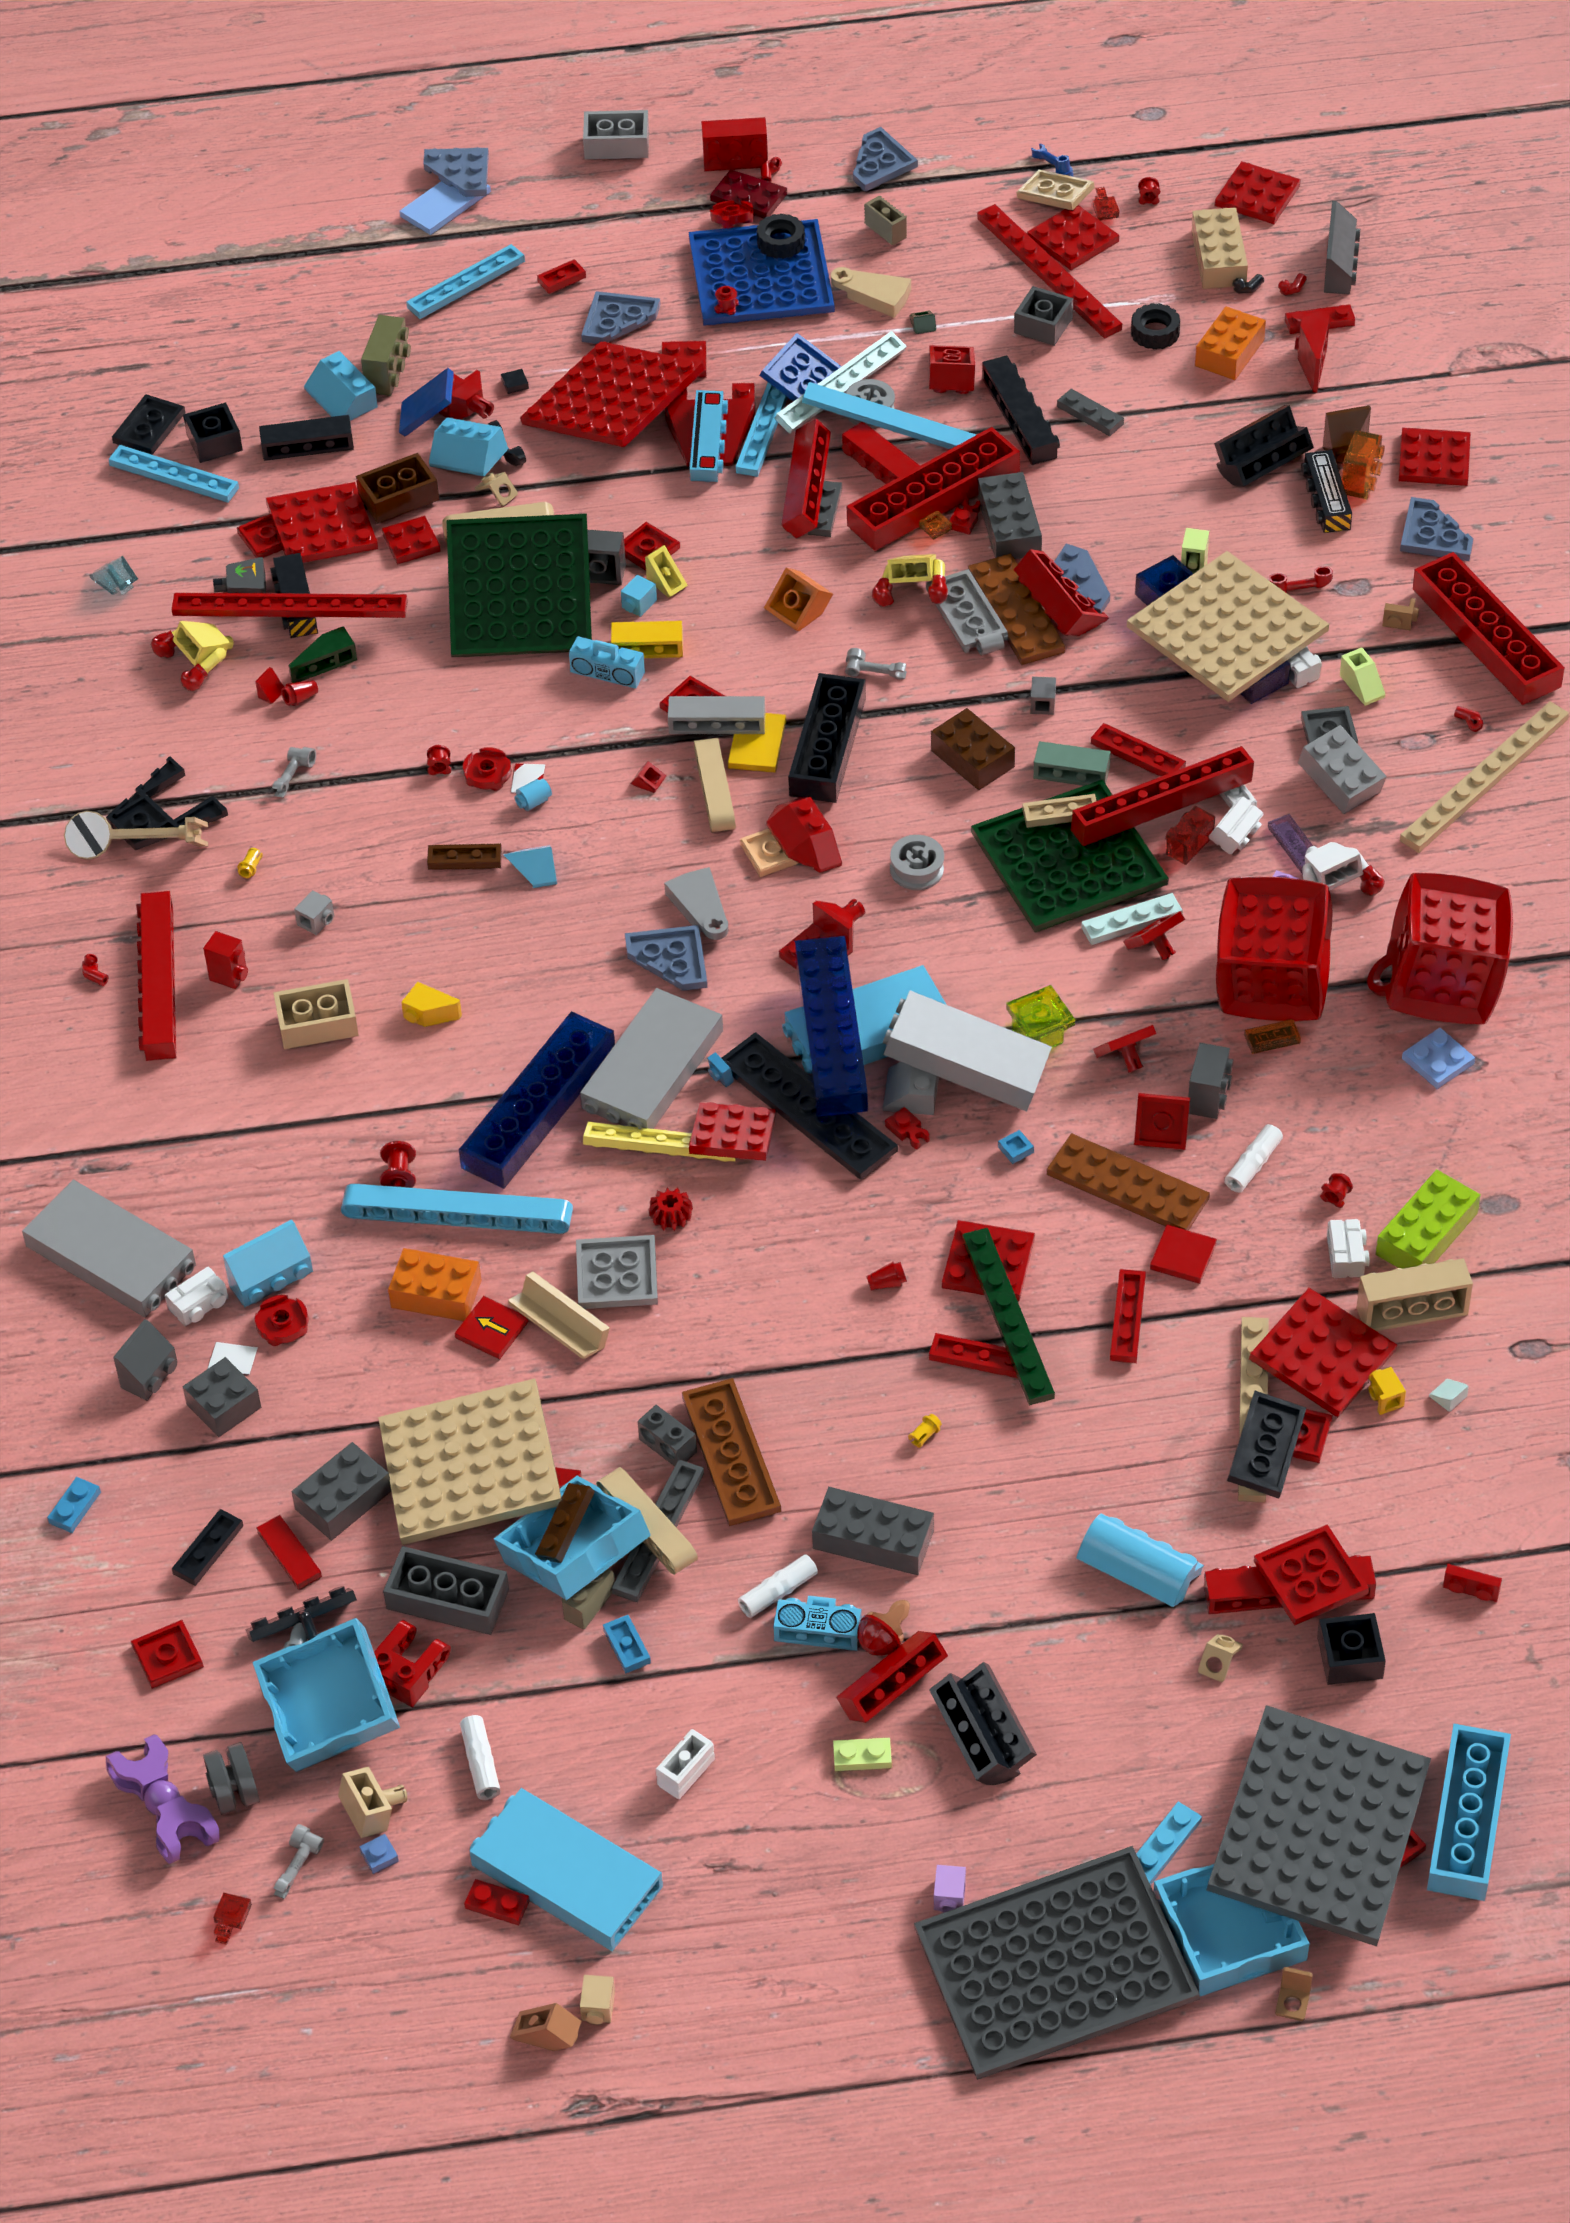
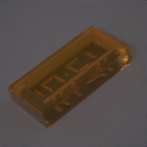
(1272, 1036)

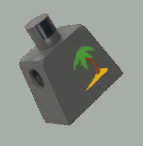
(243, 577)

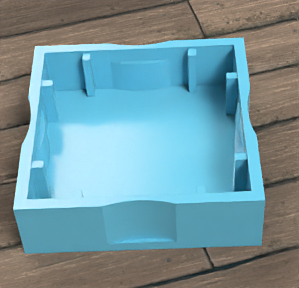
(603, 1537)
(326, 1695)
(1223, 1937)

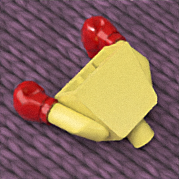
(912, 569)
(201, 645)

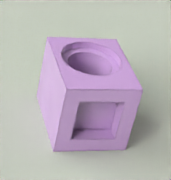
(949, 1887)

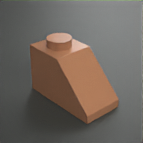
(546, 2027)

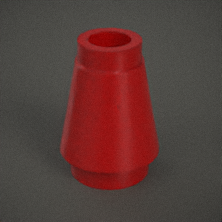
(298, 692)
(887, 1277)

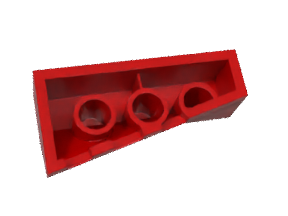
(1058, 594)

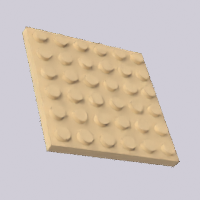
(1227, 626)
(469, 1461)

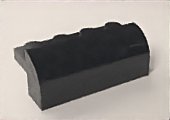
(1262, 447)
(983, 1725)

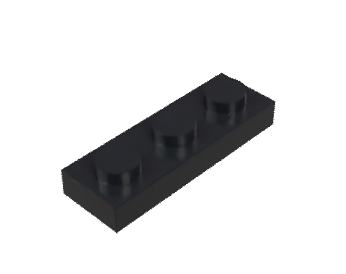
(207, 1547)

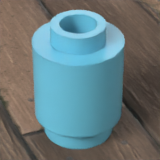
(533, 794)

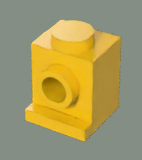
(1387, 1390)

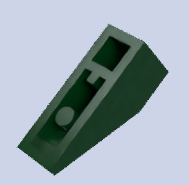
(324, 654)

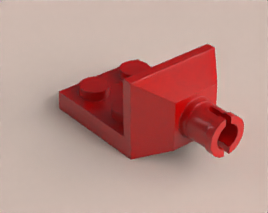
(467, 398)
(828, 921)

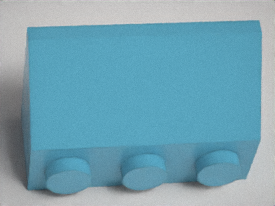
(341, 387)
(467, 446)
(267, 1263)

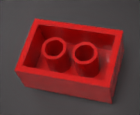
(734, 144)

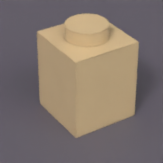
(597, 1999)

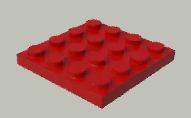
(322, 522)
(1322, 1352)

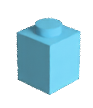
(638, 595)

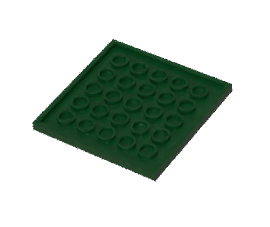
(518, 584)
(1056, 875)

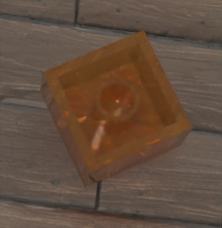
(1362, 464)

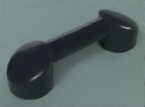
(515, 455)

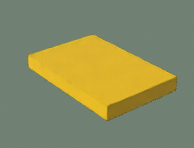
(759, 751)

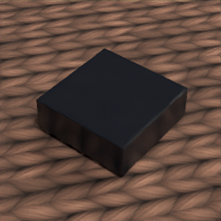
(514, 381)

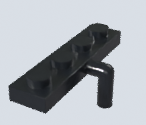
(312, 1608)

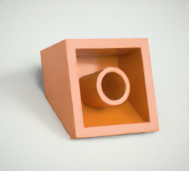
(797, 599)

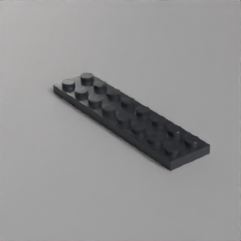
(790, 1091)

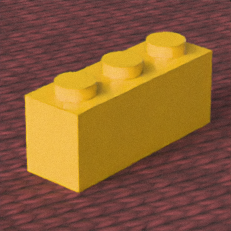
(651, 638)

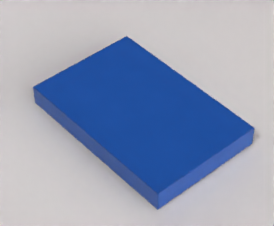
(426, 402)

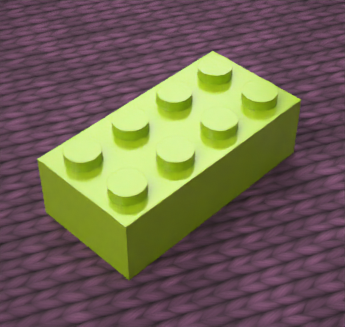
(1428, 1222)

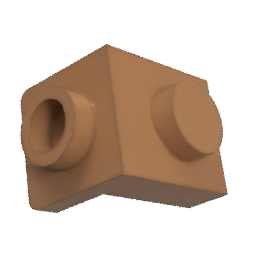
(1400, 616)

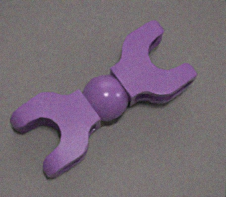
(173, 1813)

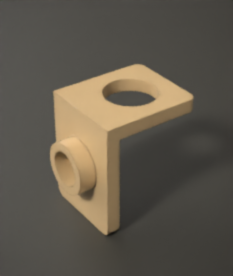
(493, 482)
(1222, 1648)

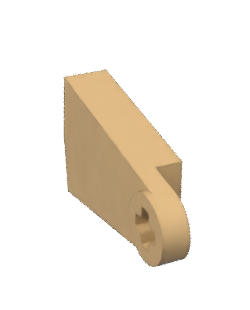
(873, 290)

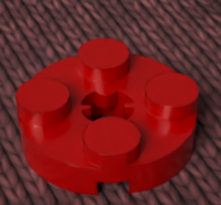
(729, 214)
(487, 779)
(283, 1332)

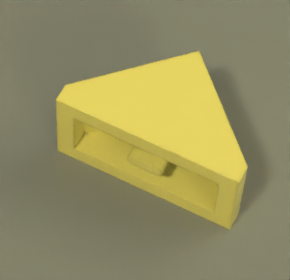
(664, 572)

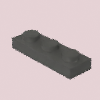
(1090, 412)
(828, 508)

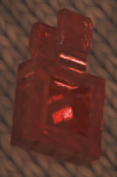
(1105, 206)
(230, 1914)

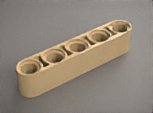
(533, 509)
(714, 785)
(665, 1540)

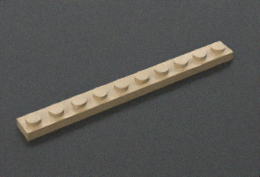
(1484, 777)

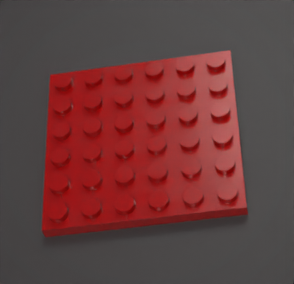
(612, 394)

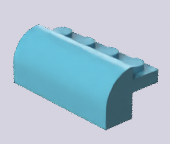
(1138, 1559)

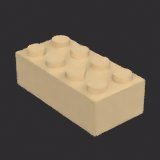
(1219, 247)
(1415, 1295)

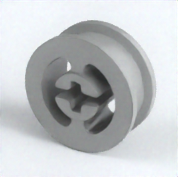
(873, 391)
(919, 853)

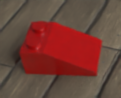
(1312, 345)
(951, 368)

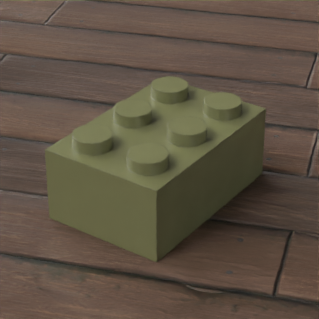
(386, 353)

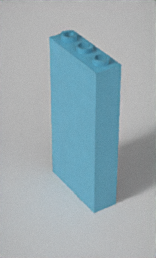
(874, 1011)
(566, 1868)

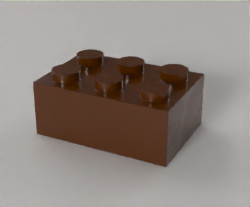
(397, 488)
(972, 749)

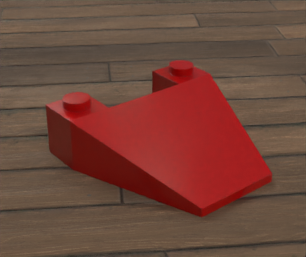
(740, 416)

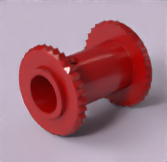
(398, 1156)

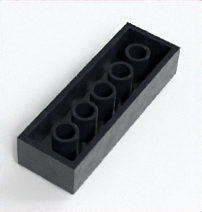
(827, 737)

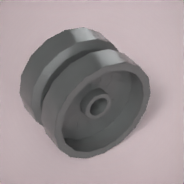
(227, 1779)

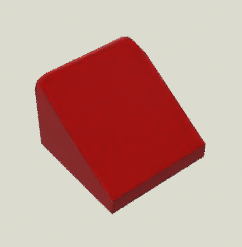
(269, 686)
(648, 778)

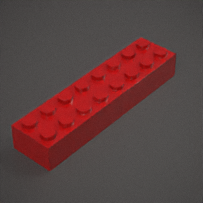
(931, 488)
(1488, 628)

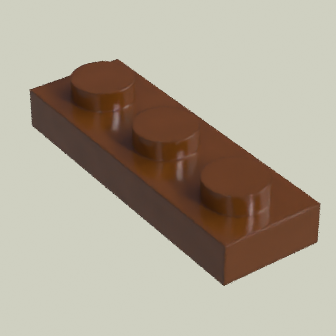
(464, 856)
(564, 1522)

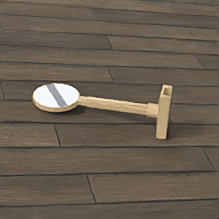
(91, 834)

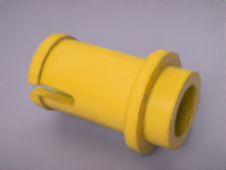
(248, 866)
(930, 1425)

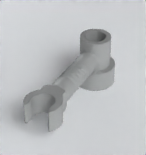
(856, 663)
(297, 757)
(305, 1843)

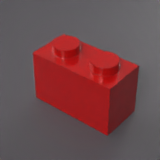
(225, 960)

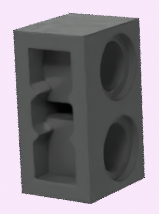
(666, 1436)

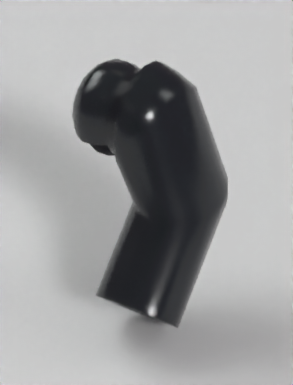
(1248, 287)

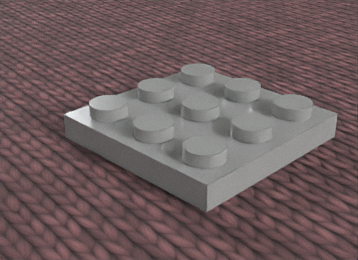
(616, 1272)

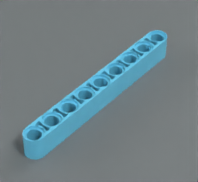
(457, 1208)

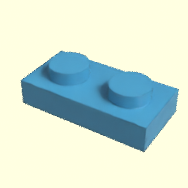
(74, 1504)
(626, 1644)

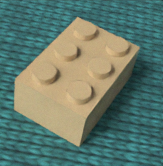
(316, 1014)

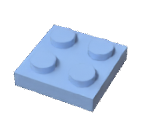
(1438, 1058)

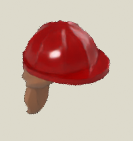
(882, 1633)

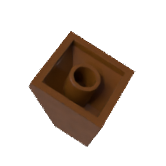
(1341, 427)

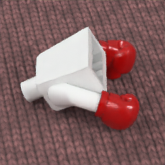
(1338, 865)

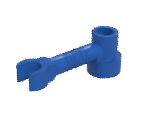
(1061, 162)

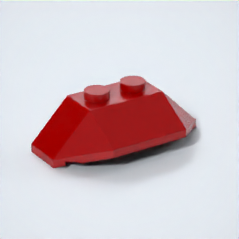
(804, 834)

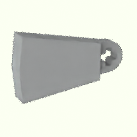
(699, 902)

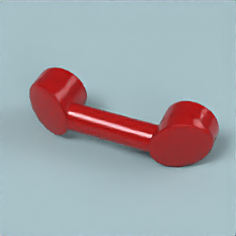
(1322, 576)

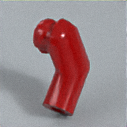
(770, 167)
(1291, 288)
(1471, 717)
(91, 972)

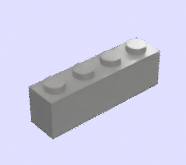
(716, 715)

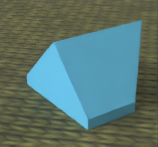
(535, 865)

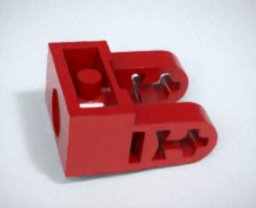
(402, 1677)

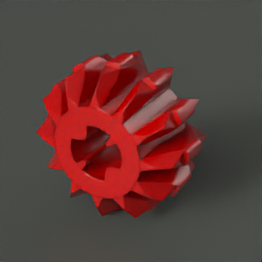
(670, 1209)

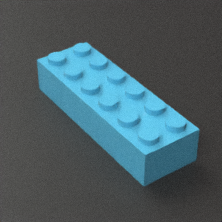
(1469, 1812)

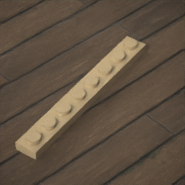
(1251, 1379)

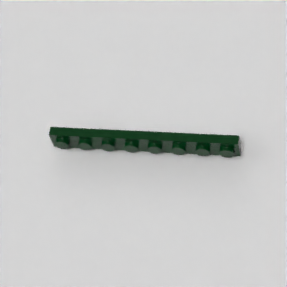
(1008, 1317)

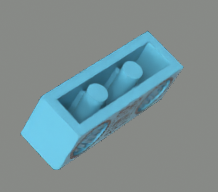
(606, 662)
(817, 1623)

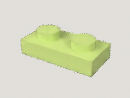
(862, 1754)

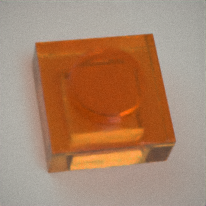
(935, 525)

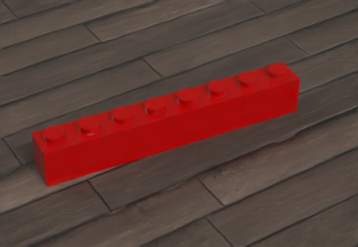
(1162, 796)
(158, 976)

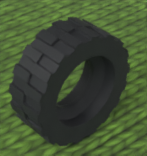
(780, 247)
(1155, 314)

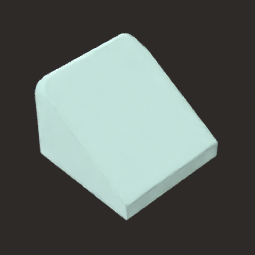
(1449, 1394)

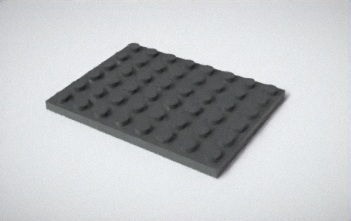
(1319, 1825)
(1055, 1962)

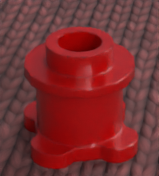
(1149, 191)
(726, 300)
(438, 760)
(1336, 1189)

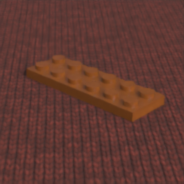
(1027, 625)
(1127, 1183)
(731, 1452)

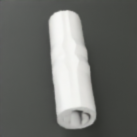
(1253, 1158)
(777, 1586)
(480, 1757)

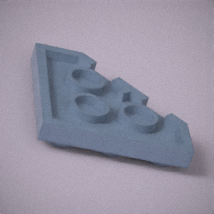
(881, 160)
(460, 168)
(617, 315)
(1433, 532)
(1081, 569)
(670, 954)

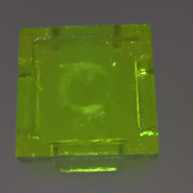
(1041, 1016)

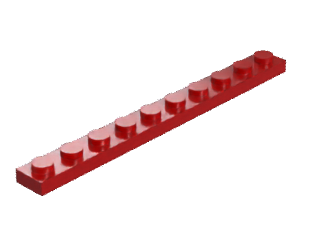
(1049, 270)
(290, 605)

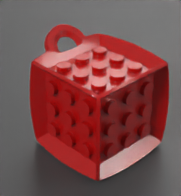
(1274, 948)
(1447, 949)

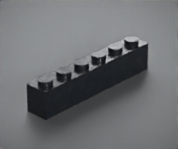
(1020, 410)

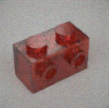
(1189, 835)

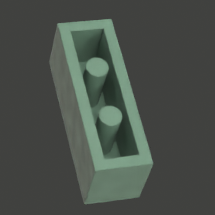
(1070, 764)

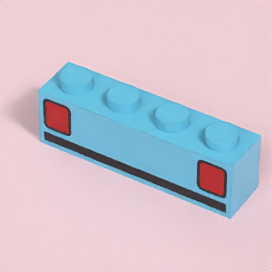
(707, 435)

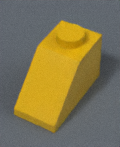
(429, 1006)

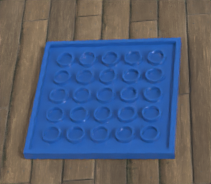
(763, 284)

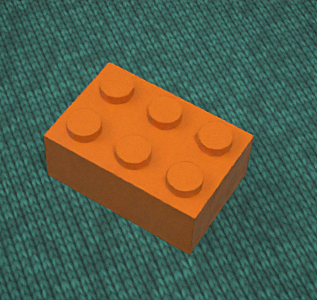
(1230, 343)
(434, 1284)

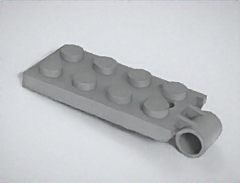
(971, 615)

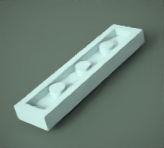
(1129, 919)

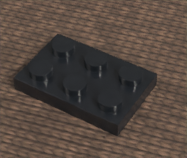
(148, 424)

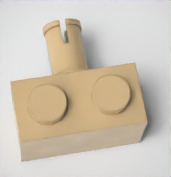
(367, 1803)

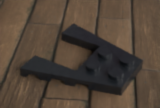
(143, 812)

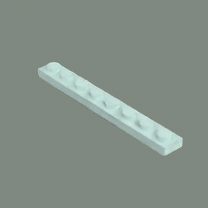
(857, 369)

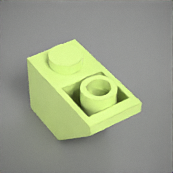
(1362, 676)

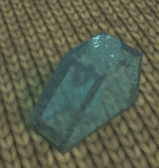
(115, 576)

